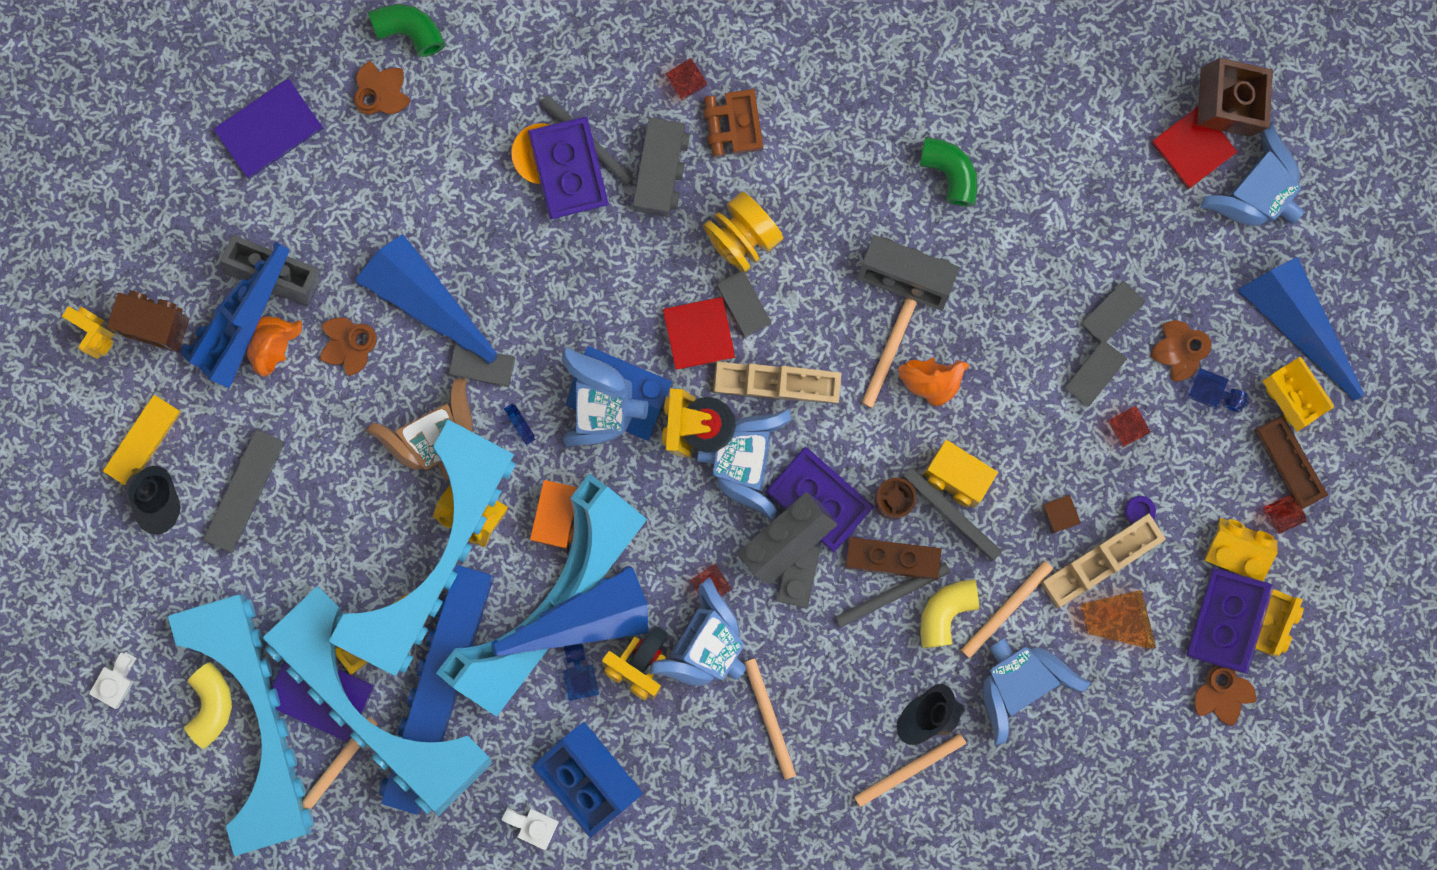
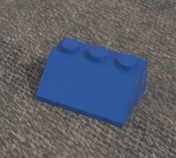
(645, 387)
(587, 779)

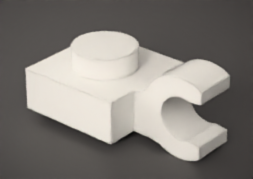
(112, 683)
(535, 827)

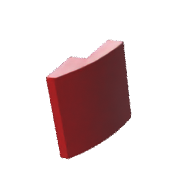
(699, 333)

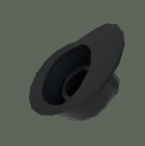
(153, 499)
(929, 715)

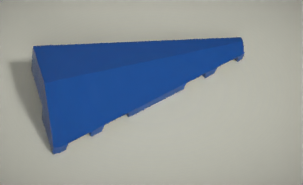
(408, 282)
(1293, 307)
(226, 338)
(605, 612)

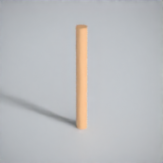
(889, 352)
(1006, 609)
(769, 719)
(910, 770)
(332, 772)

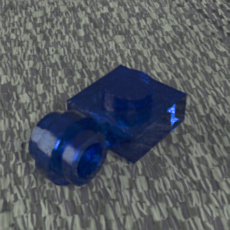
(1209, 390)
(579, 681)

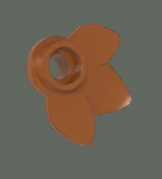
(383, 86)
(344, 346)
(1176, 349)
(1224, 699)

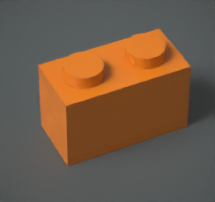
(554, 516)

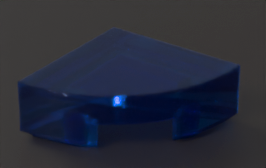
(520, 423)

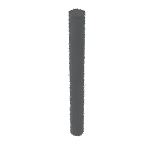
(602, 155)
(887, 597)

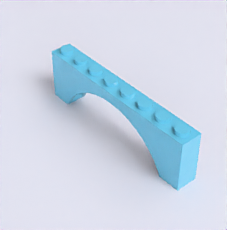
(601, 533)
(389, 633)
(431, 770)
(275, 804)

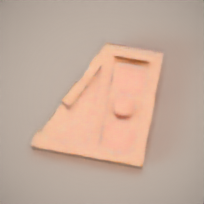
(1120, 619)

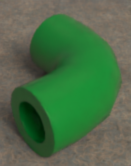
(410, 22)
(957, 168)

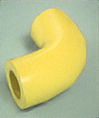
(942, 608)
(215, 705)

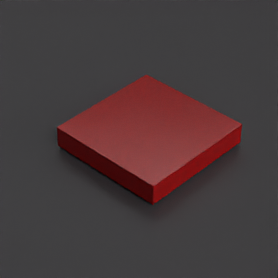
(1193, 149)

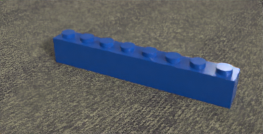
(434, 697)

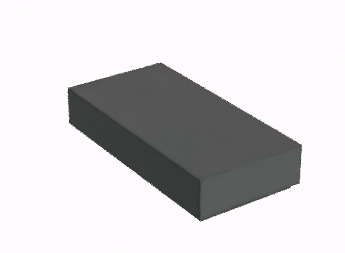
(744, 304)
(1112, 312)
(472, 366)
(1096, 373)

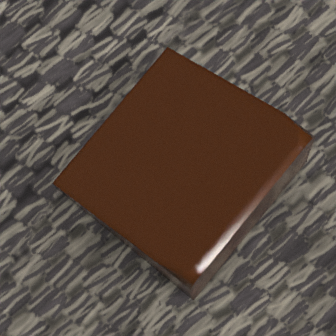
(1060, 514)

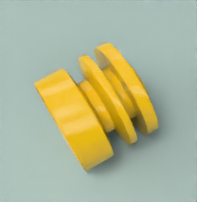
(744, 231)

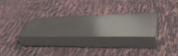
(244, 491)
(952, 515)

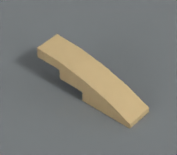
(777, 382)
(1103, 561)

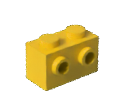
(959, 474)

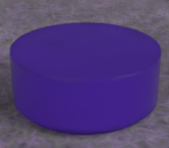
(1138, 508)

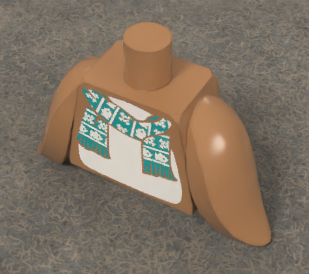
(415, 441)

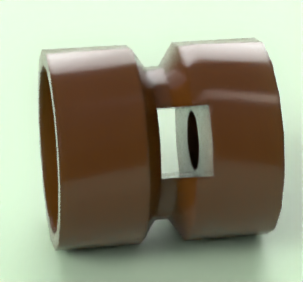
(895, 498)

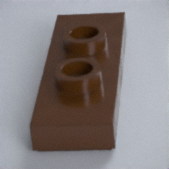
(1291, 462)
(893, 558)

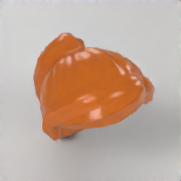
(270, 343)
(933, 380)

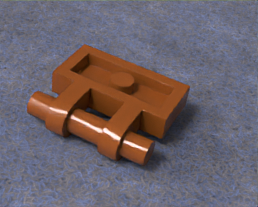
(743, 123)

